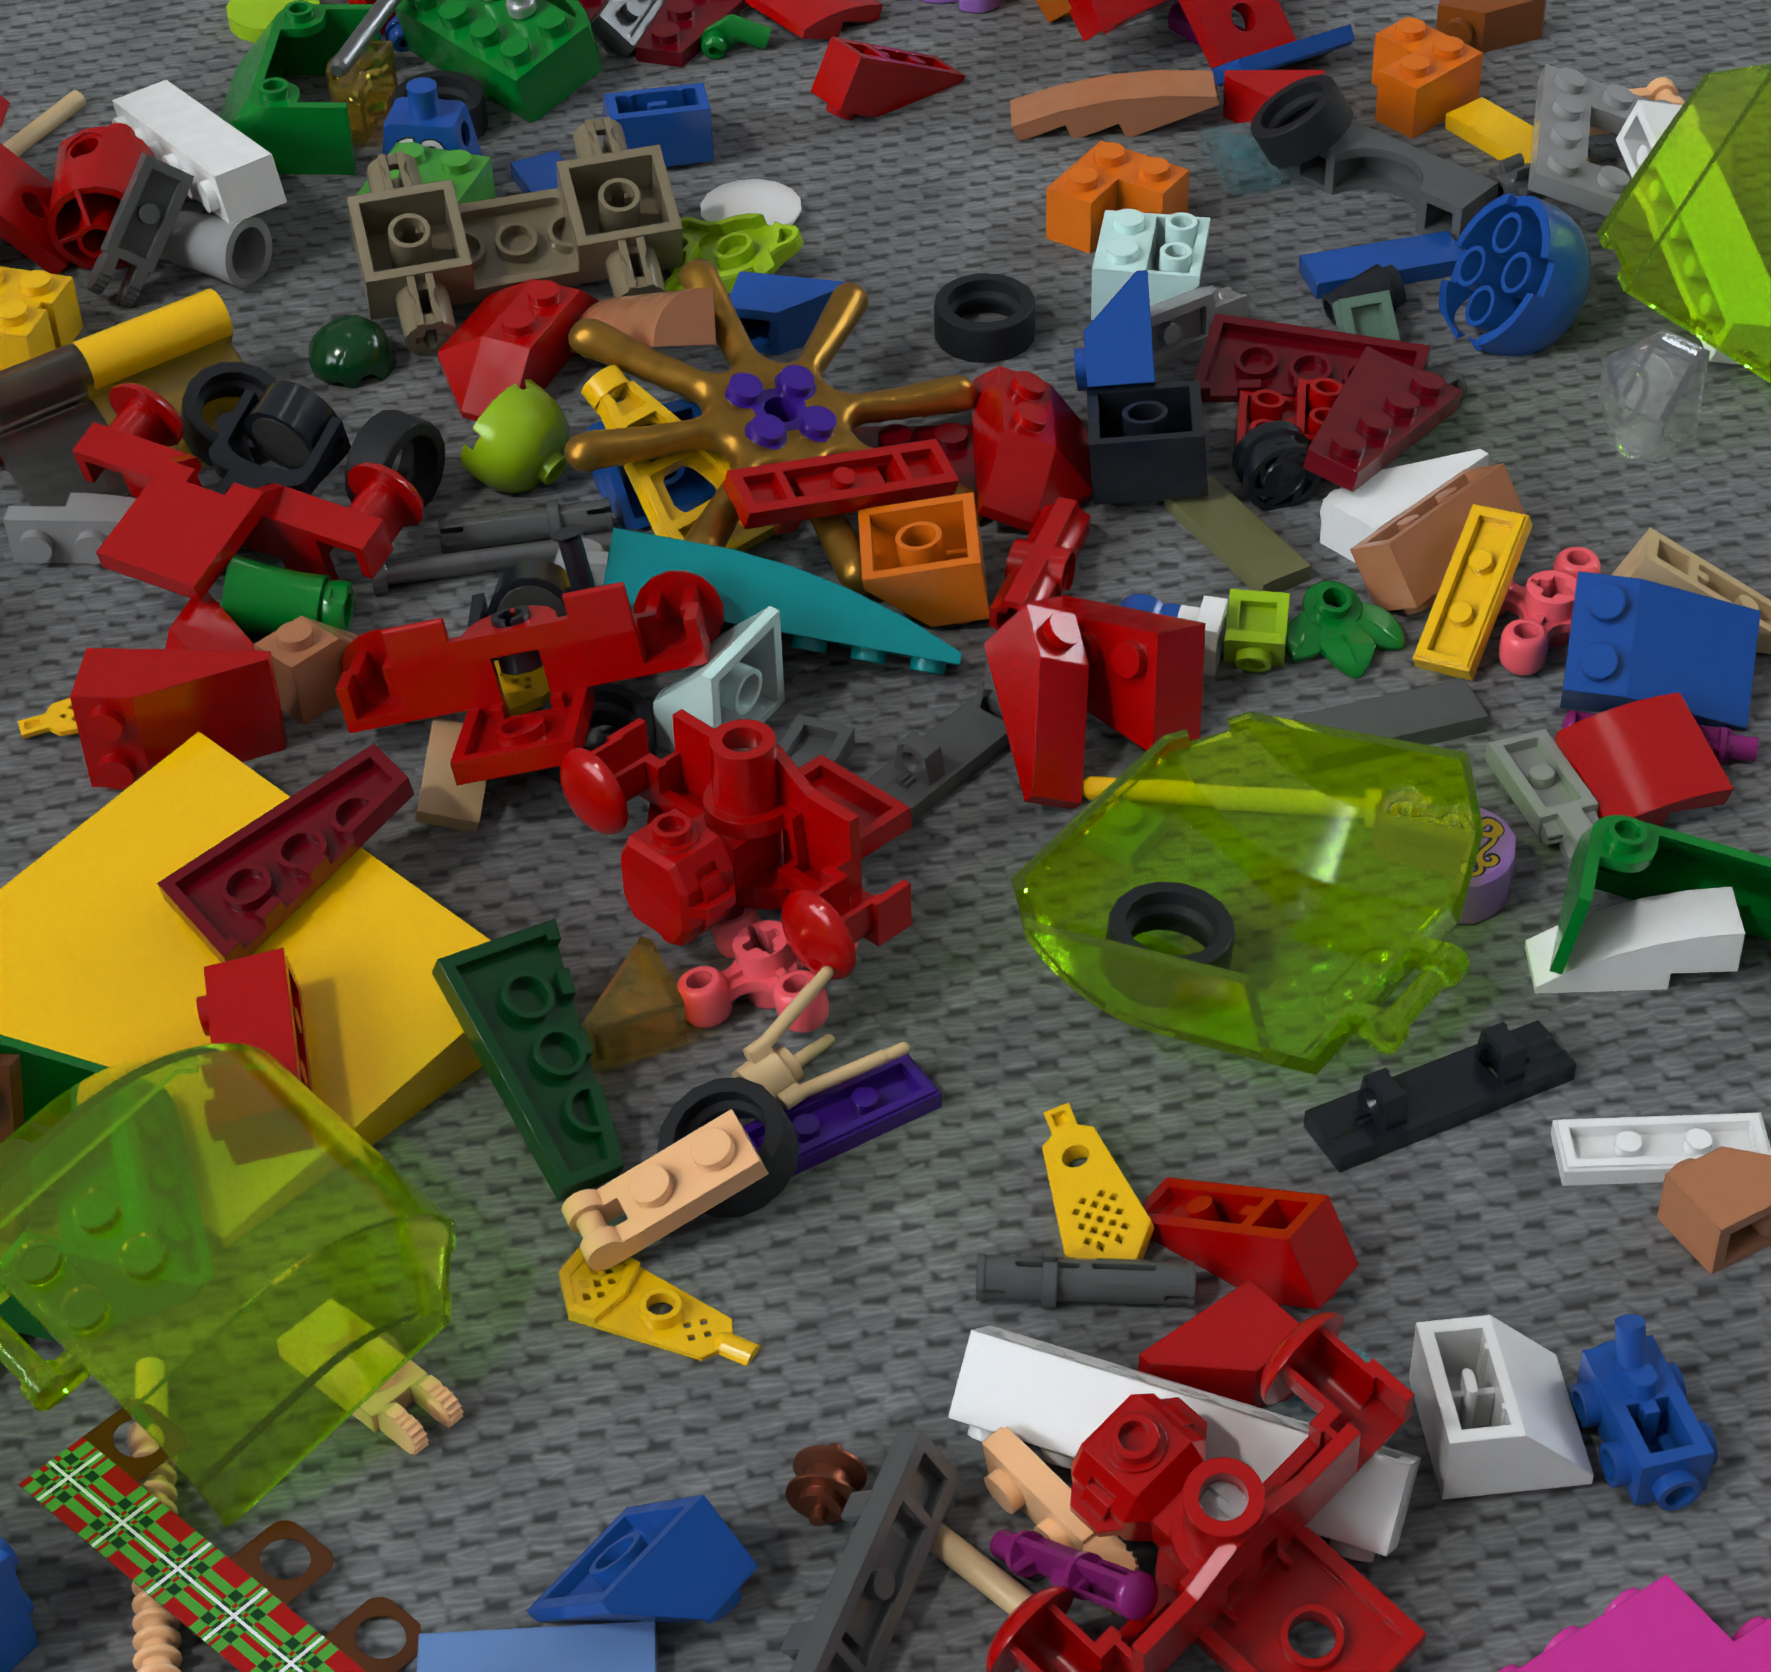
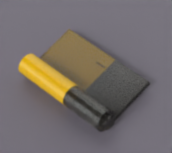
(61, 393)

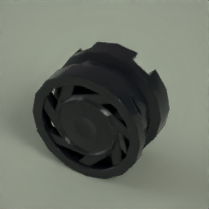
(1271, 465)

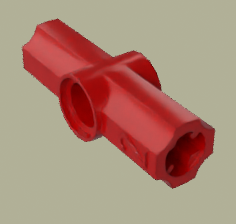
(1044, 561)

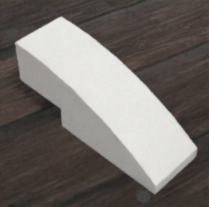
(1643, 943)

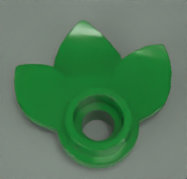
(1342, 633)

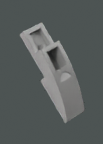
(68, 531)

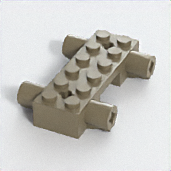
(429, 253)

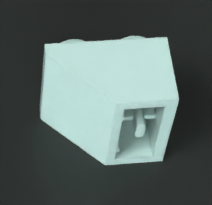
(1163, 244)

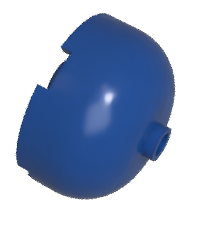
(1522, 274)

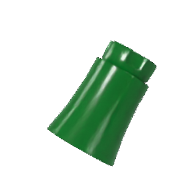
(268, 596)

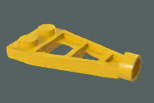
(636, 410)

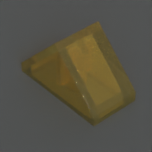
(637, 1012)

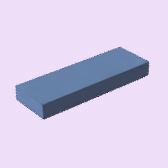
(543, 1649)

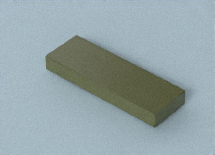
(1240, 539)

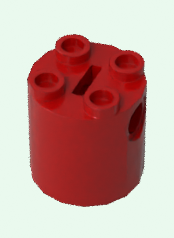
(88, 188)

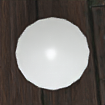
(752, 196)

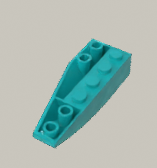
(810, 607)

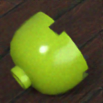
(518, 441)

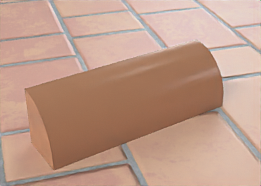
(661, 318)

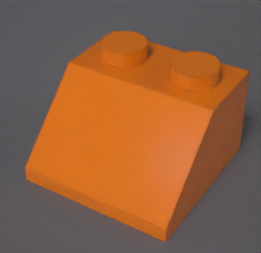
(926, 558)

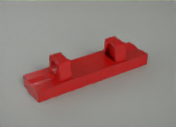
(838, 484)

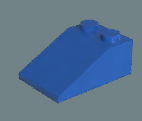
(1655, 640)

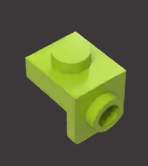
(1256, 629)

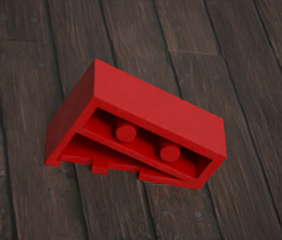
(1140, 668)

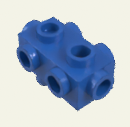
(1643, 1419)

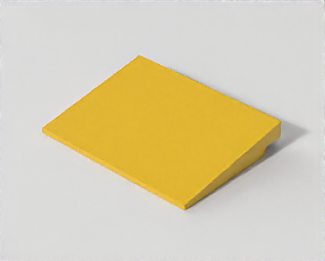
(115, 973)

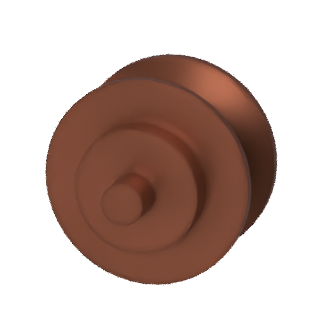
(824, 1482)

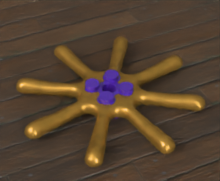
(757, 408)

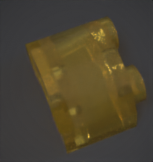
(366, 88)

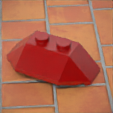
(511, 339)
(1026, 448)

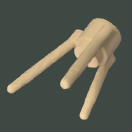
(782, 1071)

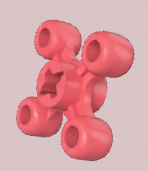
(1543, 611)
(761, 969)

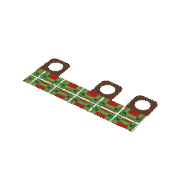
(217, 1597)

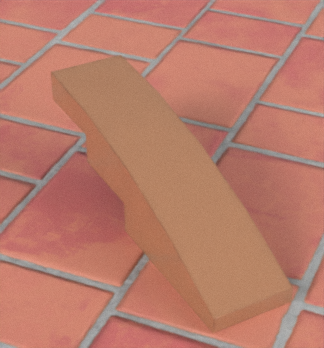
(1130, 99)

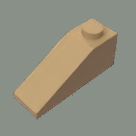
(1669, 564)

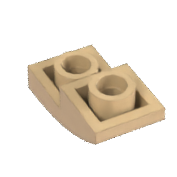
(440, 798)

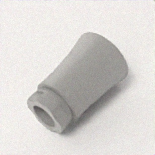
(211, 246)

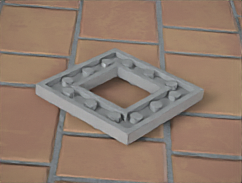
(1559, 152)

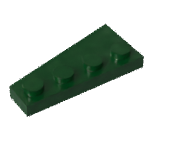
(528, 1036)

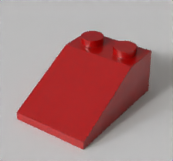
(148, 702)

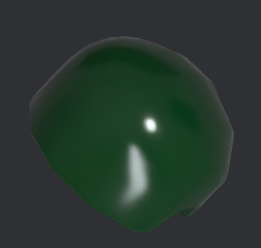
(351, 350)

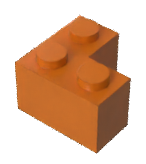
(1422, 76)
(1111, 180)

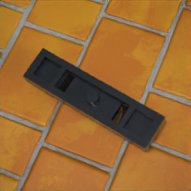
(1438, 1095)

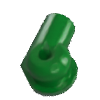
(731, 31)

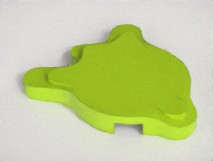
(736, 245)

